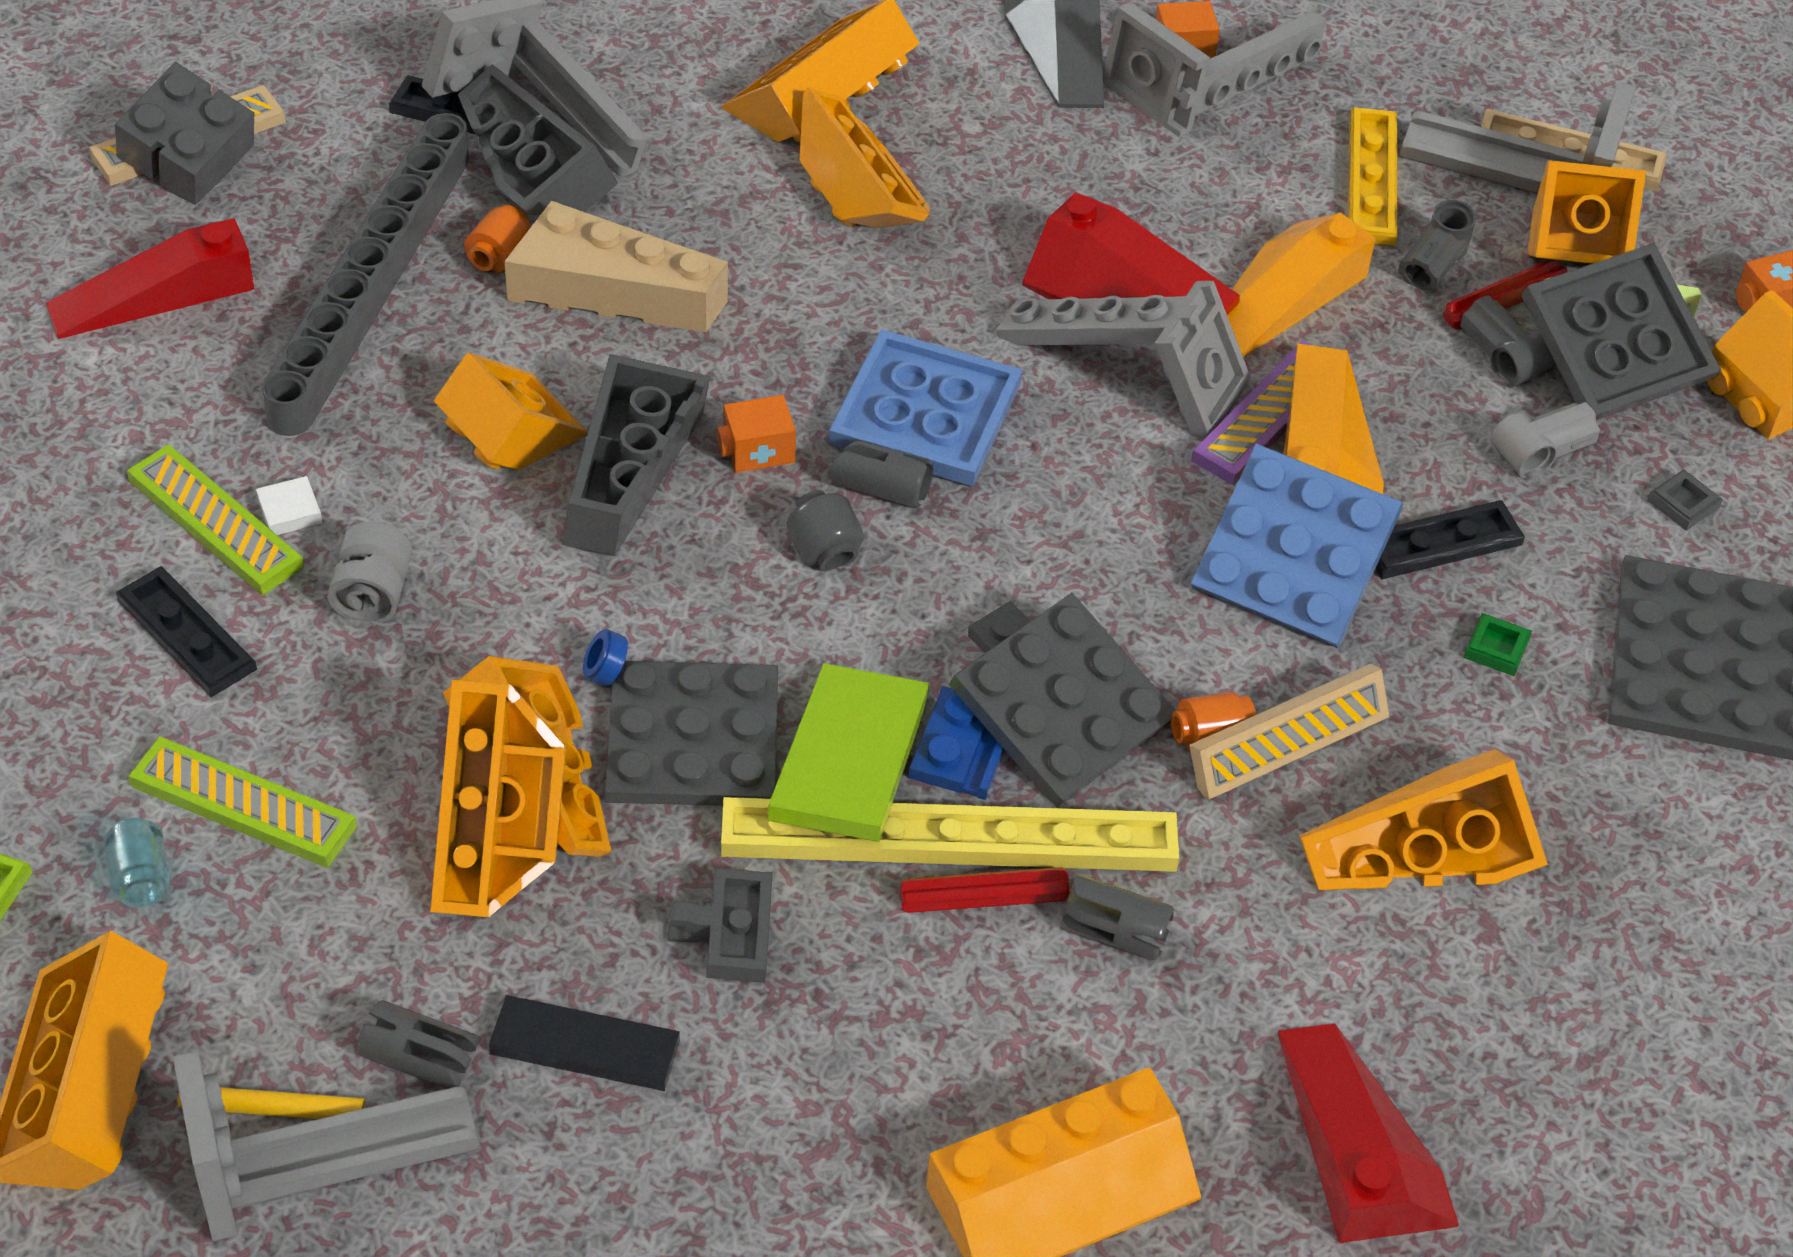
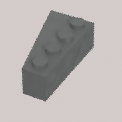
(631, 444)

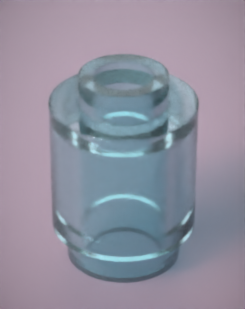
(137, 862)

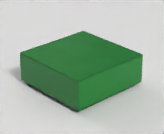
(1497, 644)

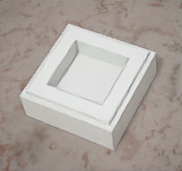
(289, 505)

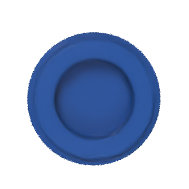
(605, 657)

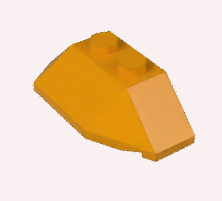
(854, 166)
(495, 799)

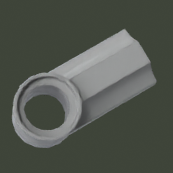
(1540, 440)

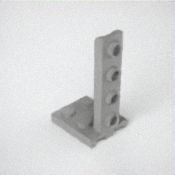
(516, 43)
(1178, 81)
(1509, 157)
(1188, 332)
(310, 1152)

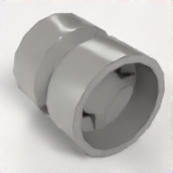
(370, 572)

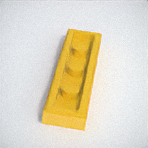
(1373, 172)

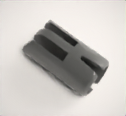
(883, 472)
(1113, 913)
(416, 1044)

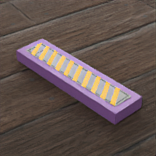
(1256, 420)

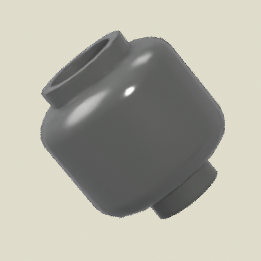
(825, 530)

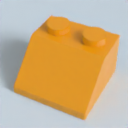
(1586, 212)
(1759, 366)
(505, 413)

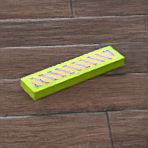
(215, 519)
(243, 801)

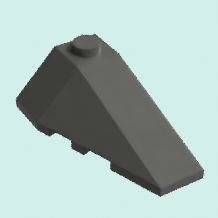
(1064, 46)
(531, 148)

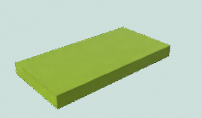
(849, 752)

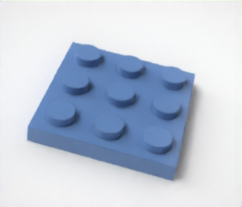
(928, 404)
(1297, 545)

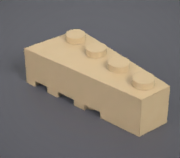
(615, 271)

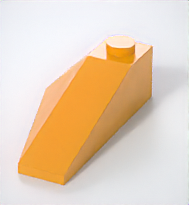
(1298, 276)
(1328, 418)
(546, 691)
(1444, 824)

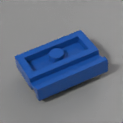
(956, 749)

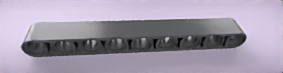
(365, 276)

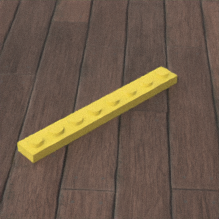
(968, 837)

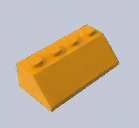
(836, 61)
(79, 1064)
(1066, 1173)

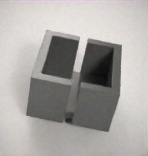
(197, 133)

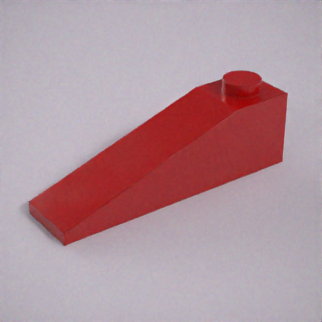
(1104, 253)
(172, 275)
(1365, 1152)

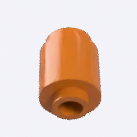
(496, 237)
(1209, 714)

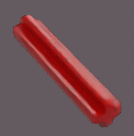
(1505, 292)
(984, 890)

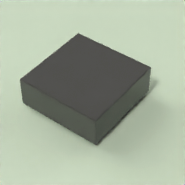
(1685, 499)

